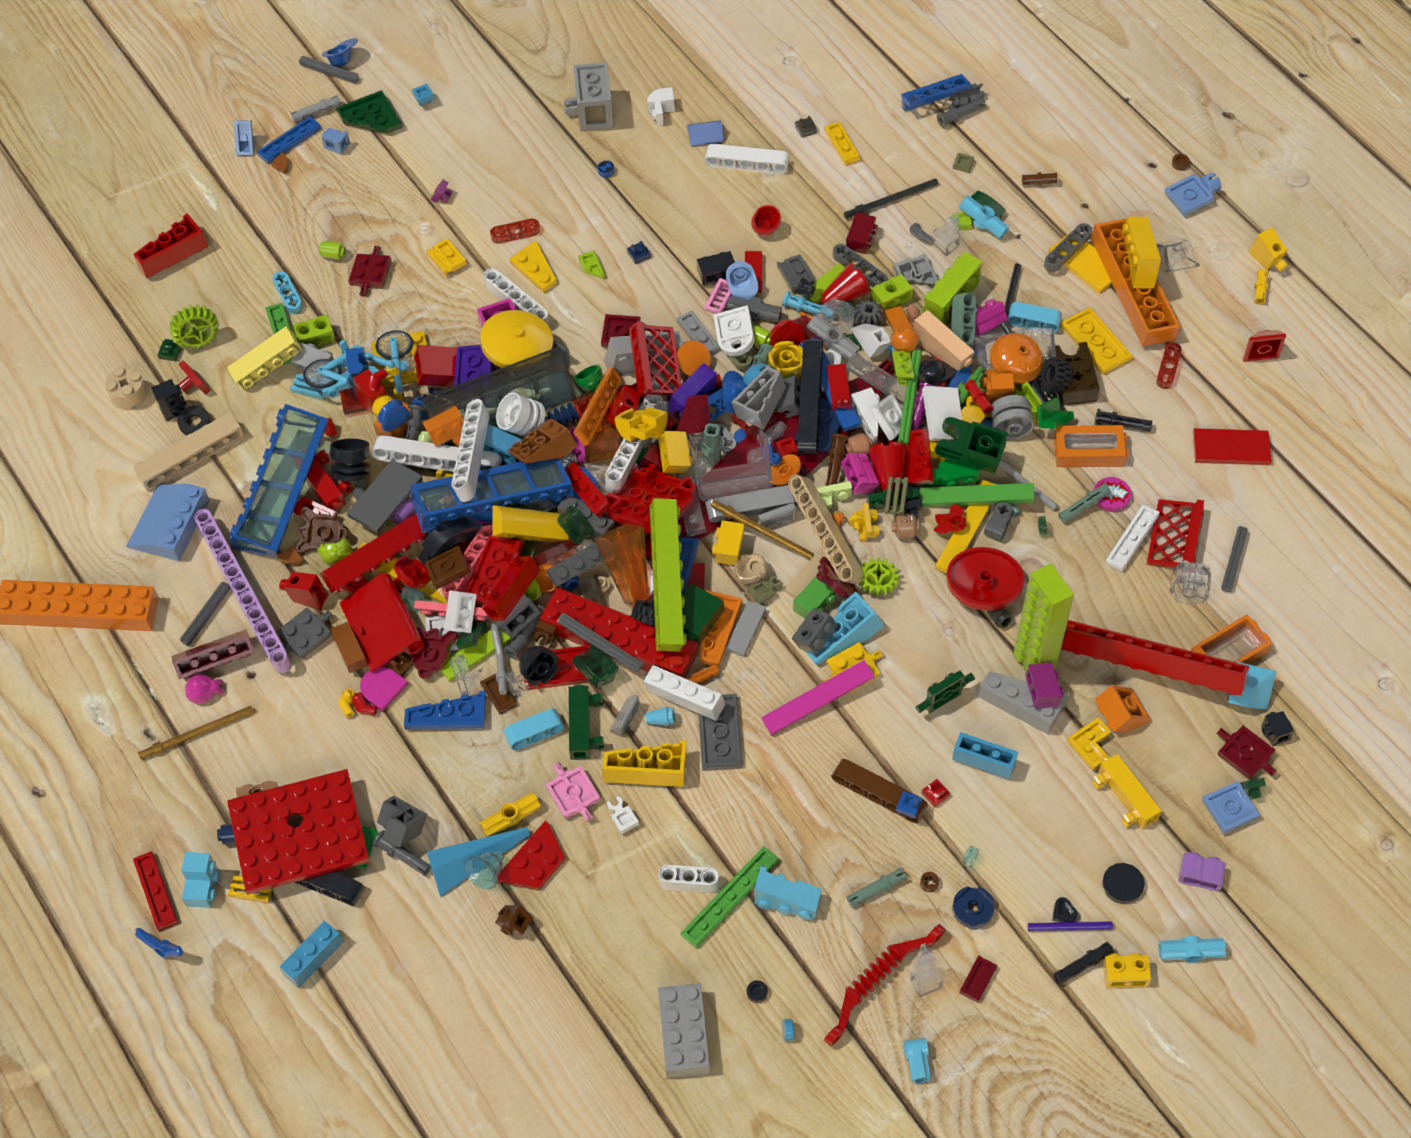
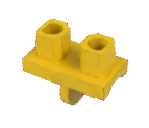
(862, 521)

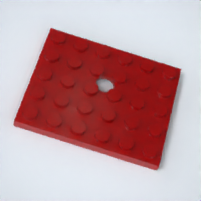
(277, 853)

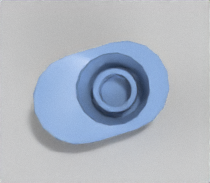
(742, 280)

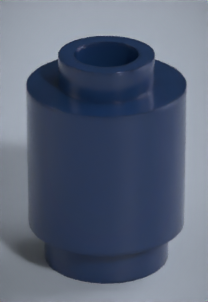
(226, 834)

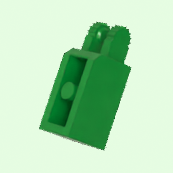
(954, 474)

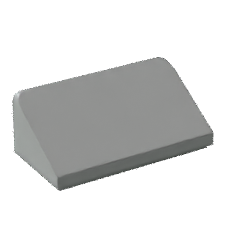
(625, 715)

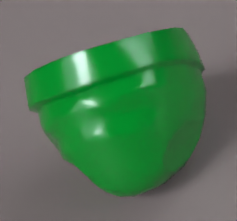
(589, 378)

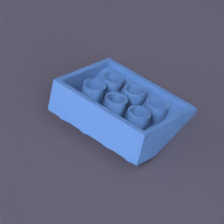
(169, 520)

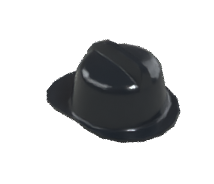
(934, 372)

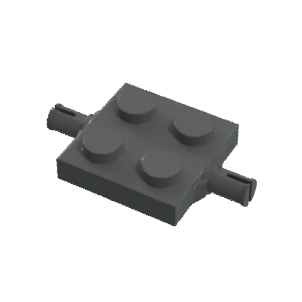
(305, 632)

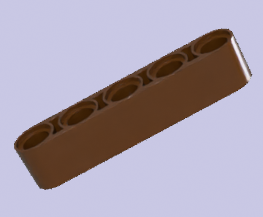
(873, 787)

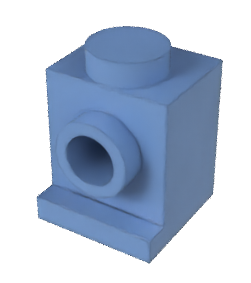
(335, 140)

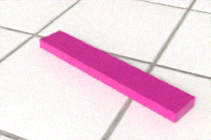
(817, 697)

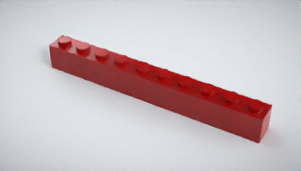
(1155, 658)

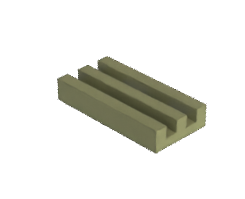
(897, 481)

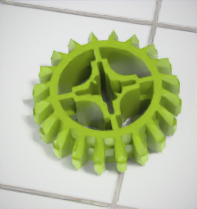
(202, 319)

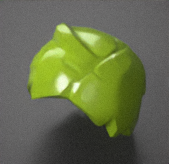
(334, 552)

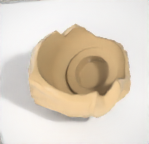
(751, 568)

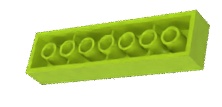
(1043, 618)

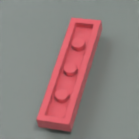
(441, 608)

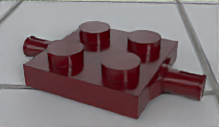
(369, 270)
(1246, 752)

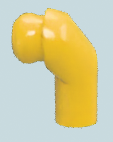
(345, 702)

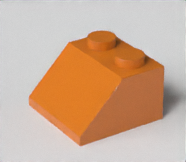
(1122, 709)

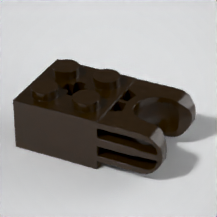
(1083, 383)

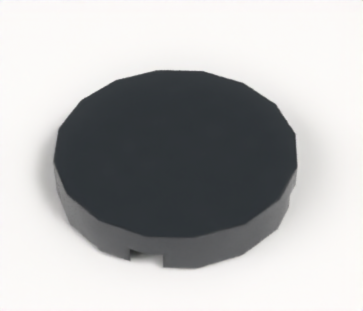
(1123, 883)

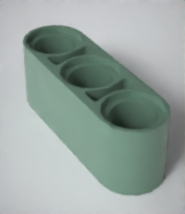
(964, 316)

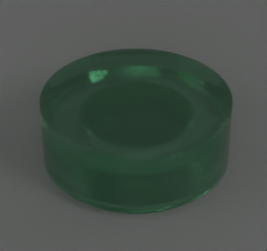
(1042, 526)

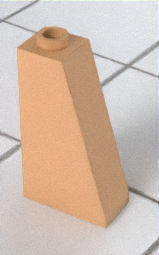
(942, 342)

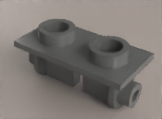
(973, 93)

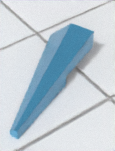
(449, 862)

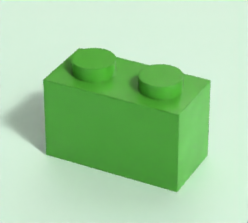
(814, 595)

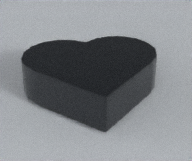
(1064, 911)

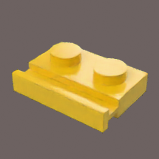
(446, 257)

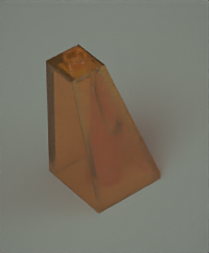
(626, 560)

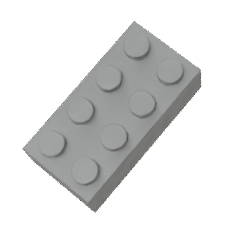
(683, 1031)

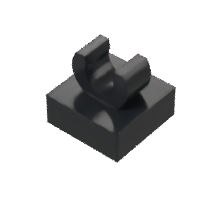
(913, 506)

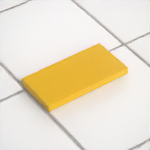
(1087, 266)
(1105, 348)

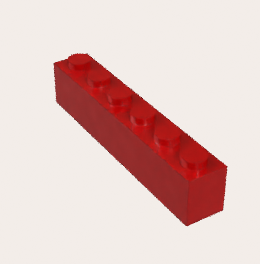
(372, 554)

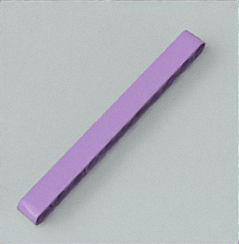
(245, 596)

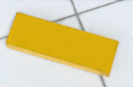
(842, 143)

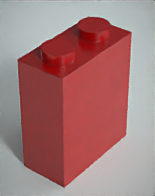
(435, 365)

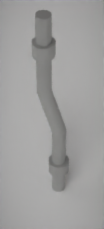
(501, 676)

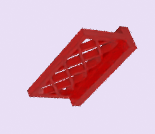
(643, 359)
(1193, 532)

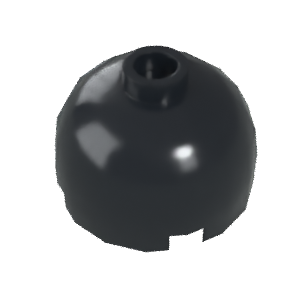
(538, 665)

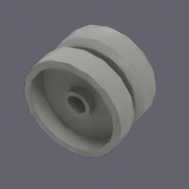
(1013, 416)

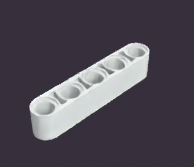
(747, 158)
(504, 288)

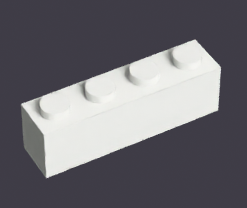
(684, 693)

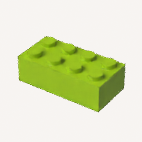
(960, 278)

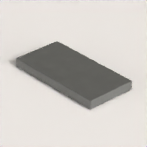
(384, 496)
(721, 738)

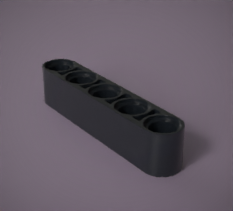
(335, 886)

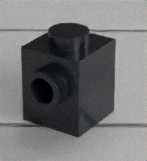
(1277, 728)

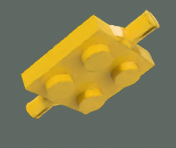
(852, 656)

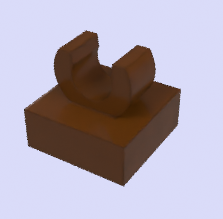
(545, 631)
(400, 664)

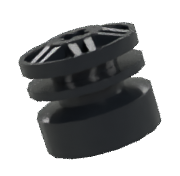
(350, 459)

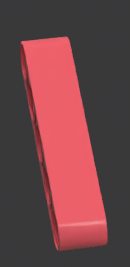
(471, 556)

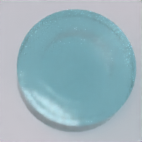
(970, 856)

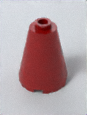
(846, 286)
(888, 462)

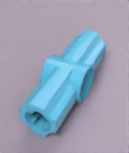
(984, 217)
(1192, 949)

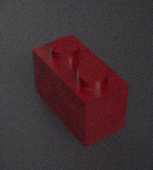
(861, 233)

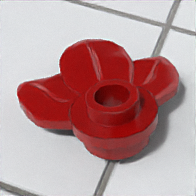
(953, 521)

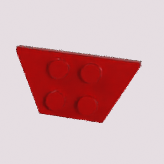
(534, 861)

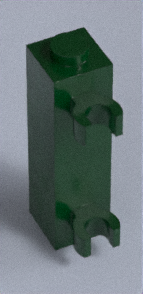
(579, 722)

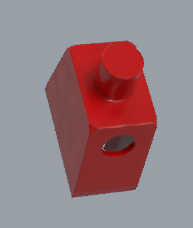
(620, 405)
(305, 589)

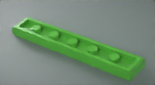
(977, 494)
(728, 898)

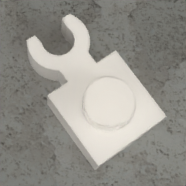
(622, 817)

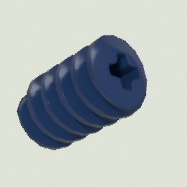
(564, 415)

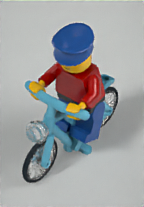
(366, 378)

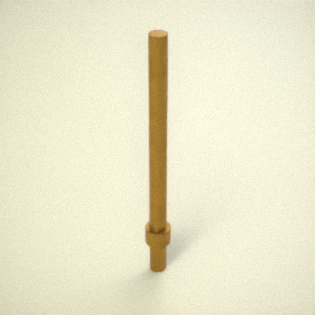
(730, 512)
(159, 747)

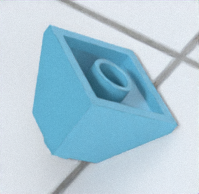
(1257, 690)

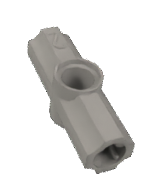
(824, 330)

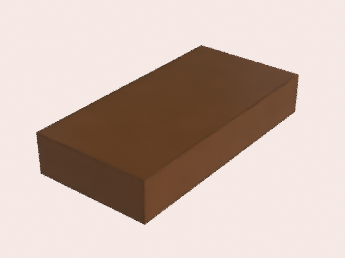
(501, 702)

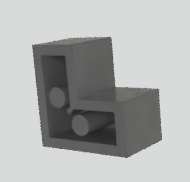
(401, 821)

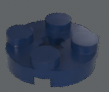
(969, 918)

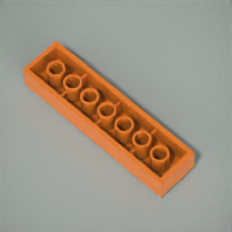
(1145, 307)
(77, 605)

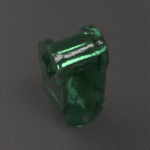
(575, 526)

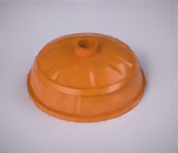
(1008, 357)

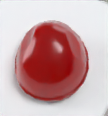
(766, 220)

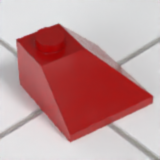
(1264, 345)

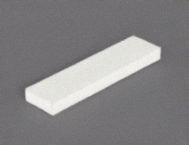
(1132, 538)

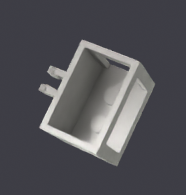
(591, 90)

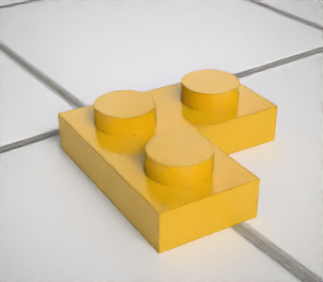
(1086, 742)

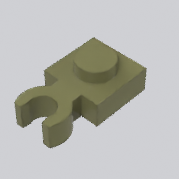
(764, 590)

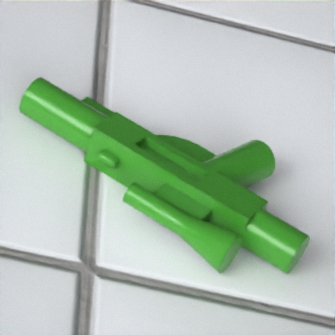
(977, 376)

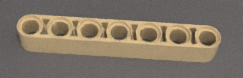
(819, 519)

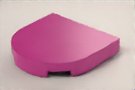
(382, 687)

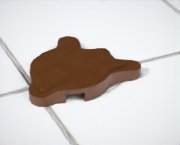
(319, 530)

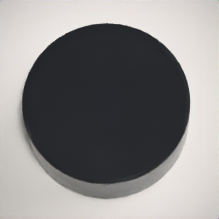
(757, 991)

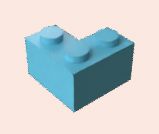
(201, 879)

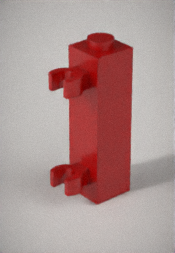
(323, 486)
(510, 588)

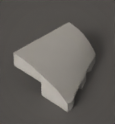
(916, 270)

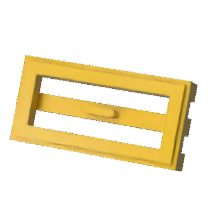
(233, 886)

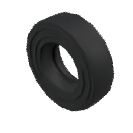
(189, 412)

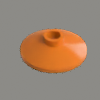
(789, 466)

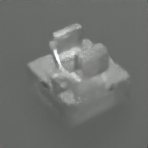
(515, 684)

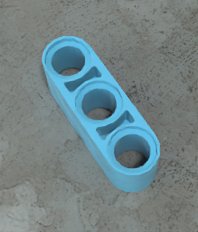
(1032, 316)
(533, 729)

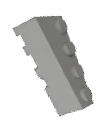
(620, 352)
(1014, 698)

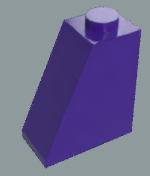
(699, 383)

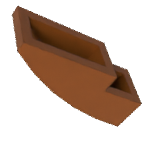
(348, 647)

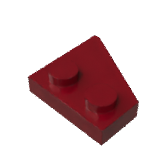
(695, 415)

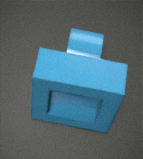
(423, 94)

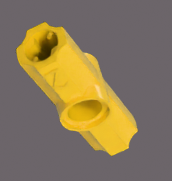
(521, 809)

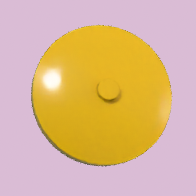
(514, 337)

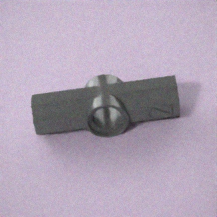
(757, 308)

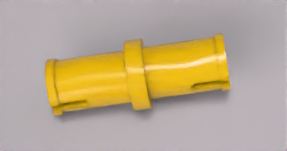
(1261, 286)

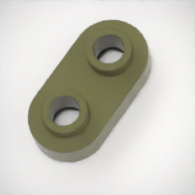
(737, 360)

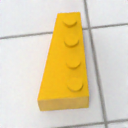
(1141, 251)
(647, 766)

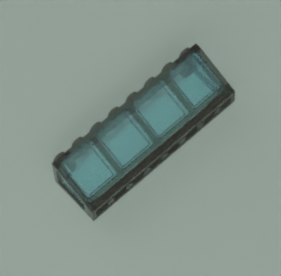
(537, 377)

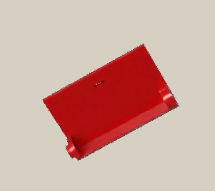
(385, 619)

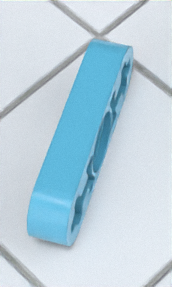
(287, 298)

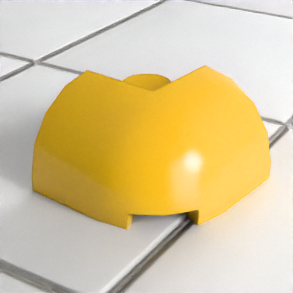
(641, 423)

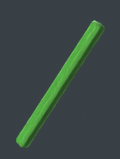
(909, 399)

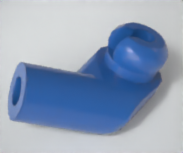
(775, 458)

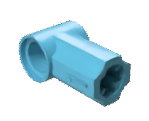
(916, 1053)

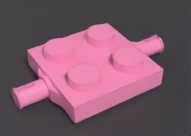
(572, 792)

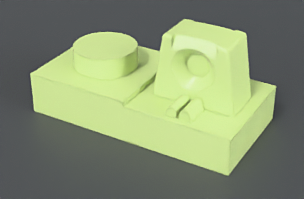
(834, 492)

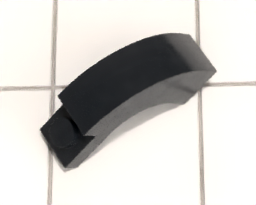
(447, 536)

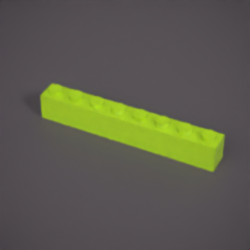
(666, 575)

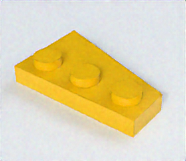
(534, 267)

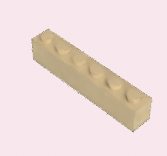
(188, 452)

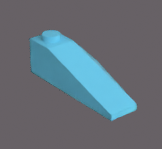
(855, 624)

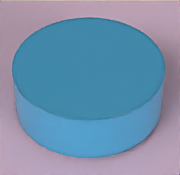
(788, 1029)

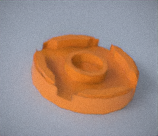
(692, 356)

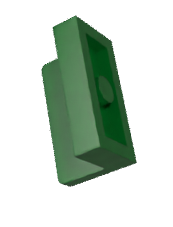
(1051, 416)

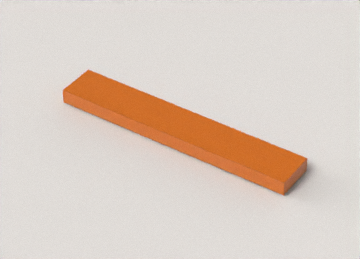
(598, 406)

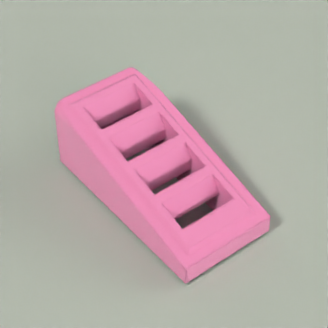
(717, 290)

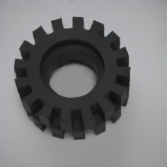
(1055, 374)
(644, 612)

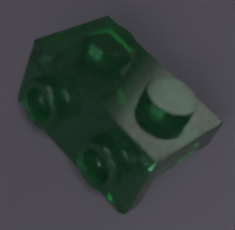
(596, 666)

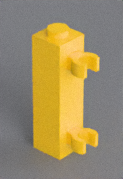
(1128, 790)

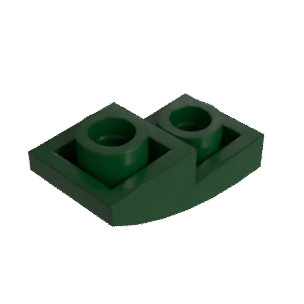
(984, 199)
(469, 640)

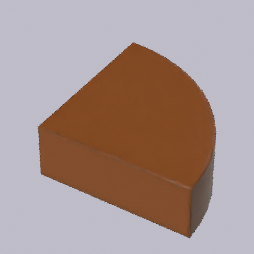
(281, 163)
(290, 557)

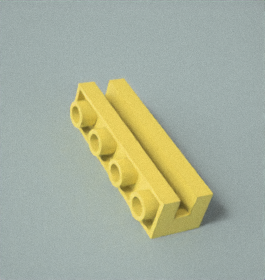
(264, 358)

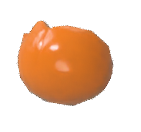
(904, 341)
(544, 580)

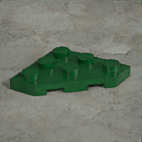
(370, 113)

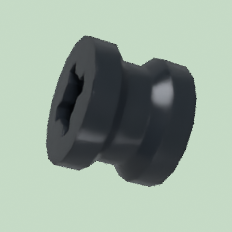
(806, 287)

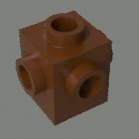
(513, 920)

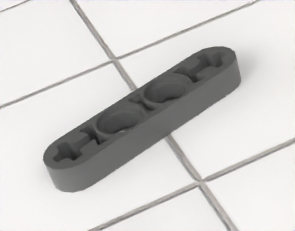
(1069, 248)
(872, 278)

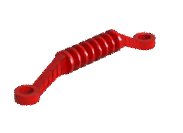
(896, 952)

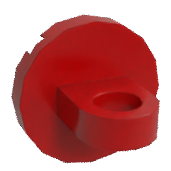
(787, 331)
(411, 572)

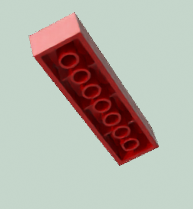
(619, 629)

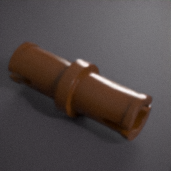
(1034, 179)

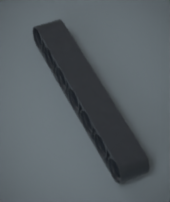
(810, 397)

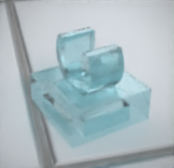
(411, 594)

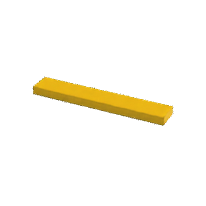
(961, 540)

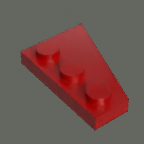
(918, 458)

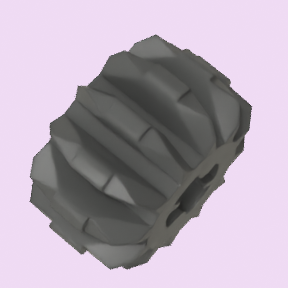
(868, 313)

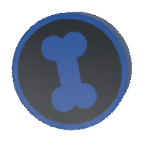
(605, 168)

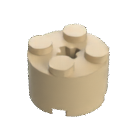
(125, 388)

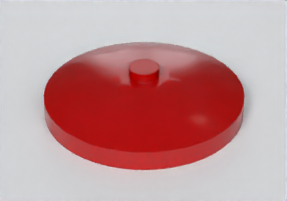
(985, 578)

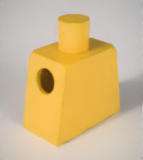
(1269, 250)

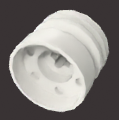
(519, 414)

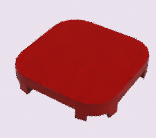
(645, 484)

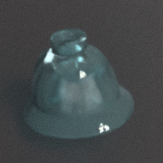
(484, 869)

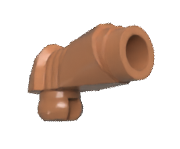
(913, 313)

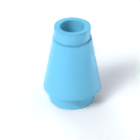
(661, 716)

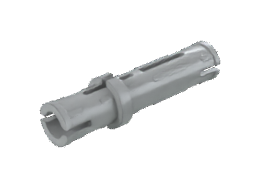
(322, 106)

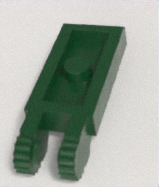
(878, 500)

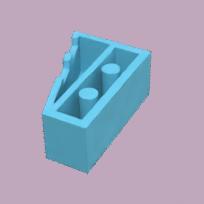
(786, 896)

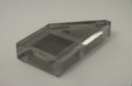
(592, 590)

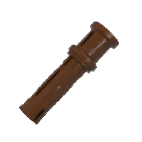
(836, 454)

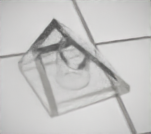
(1177, 255)

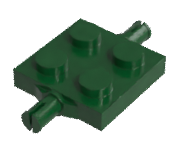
(944, 691)

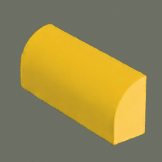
(527, 525)

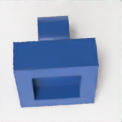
(909, 804)

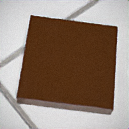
(447, 567)

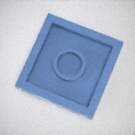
(1230, 807)

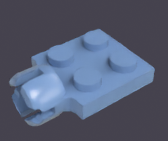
(1193, 192)

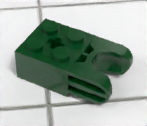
(973, 444)

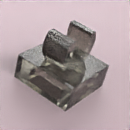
(805, 127)

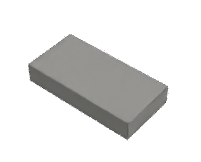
(777, 516)

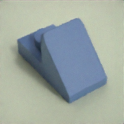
(244, 137)

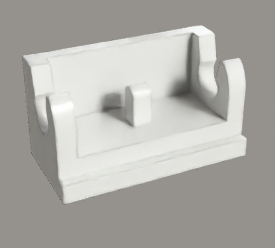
(460, 611)

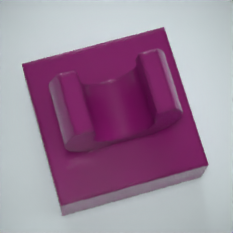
(440, 192)

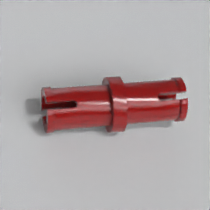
(978, 396)

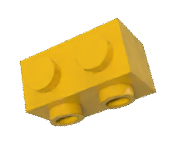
(674, 452)
(729, 542)
(1126, 971)

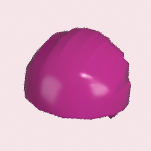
(202, 688)

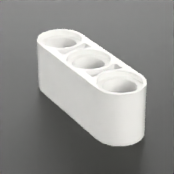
(698, 884)

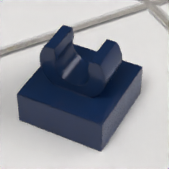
(638, 252)

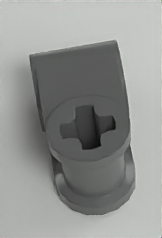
(999, 521)

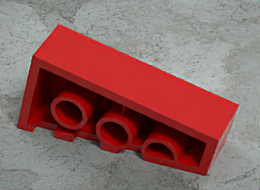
(171, 247)

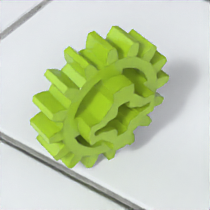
(888, 577)

